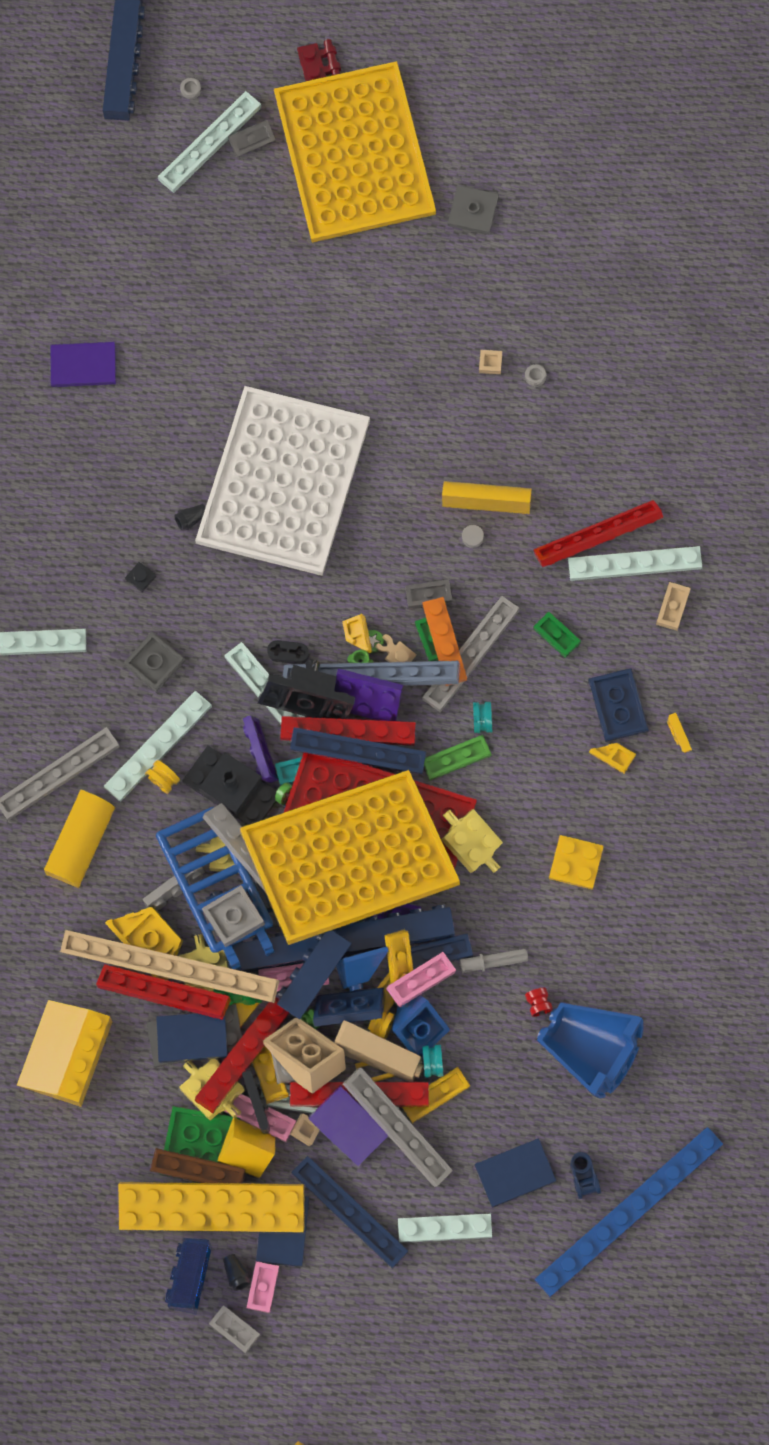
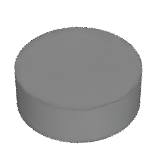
(190, 88)
(535, 375)
(472, 536)

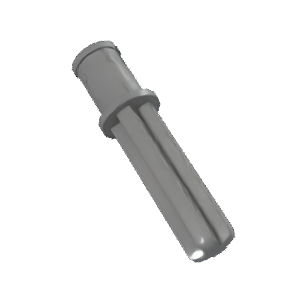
(494, 960)

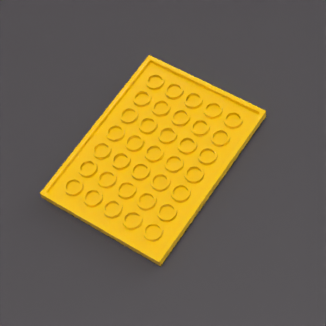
(354, 151)
(349, 857)

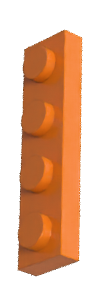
(443, 634)

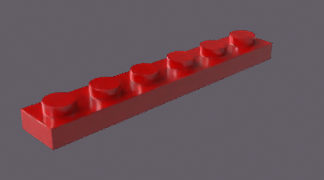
(598, 533)
(370, 730)
(163, 992)
(241, 1057)
(400, 1093)

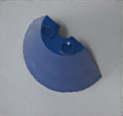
(593, 1044)

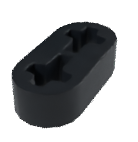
(289, 647)

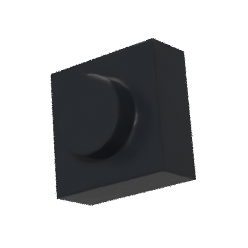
(140, 577)

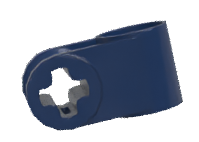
(584, 1177)

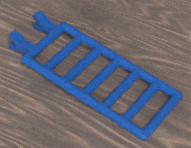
(189, 891)

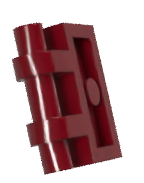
(311, 60)

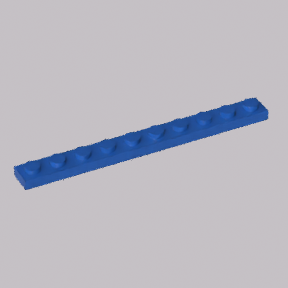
(628, 1212)

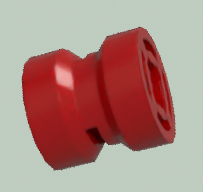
(538, 1001)

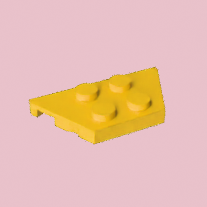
(147, 931)

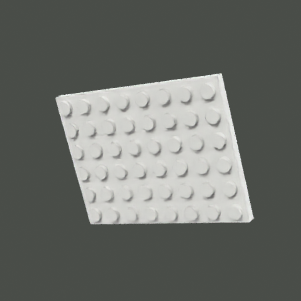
(283, 480)

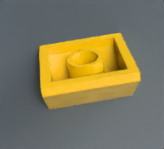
(247, 1148)

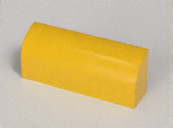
(486, 497)
(79, 838)

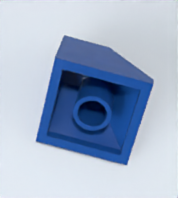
(359, 968)
(418, 1025)

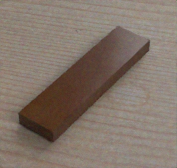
(194, 1168)

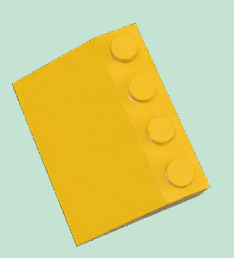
(65, 1052)

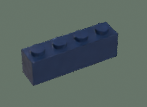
(313, 973)

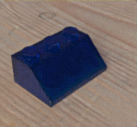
(189, 1275)

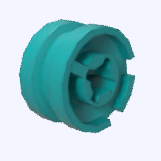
(482, 717)
(433, 1061)

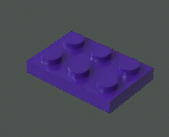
(373, 696)

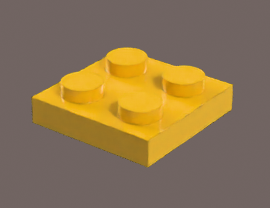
(576, 862)

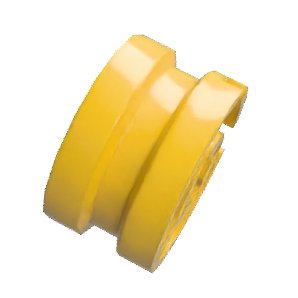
(162, 776)
(382, 1026)

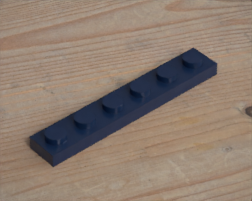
(357, 750)
(350, 1212)

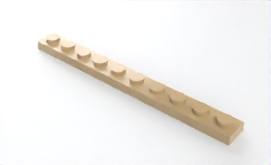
(170, 966)

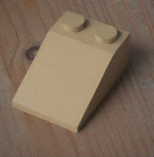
(306, 1054)

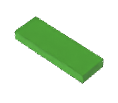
(456, 757)

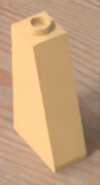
(378, 1052)

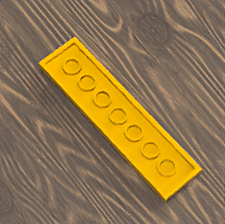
(211, 1207)

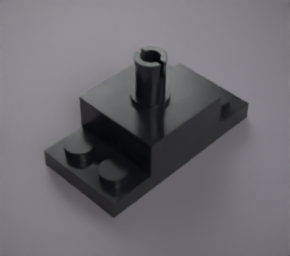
(306, 693)
(232, 784)

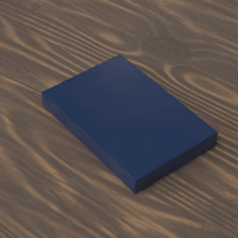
(618, 705)
(349, 1006)
(191, 1038)
(515, 1173)
(283, 1247)

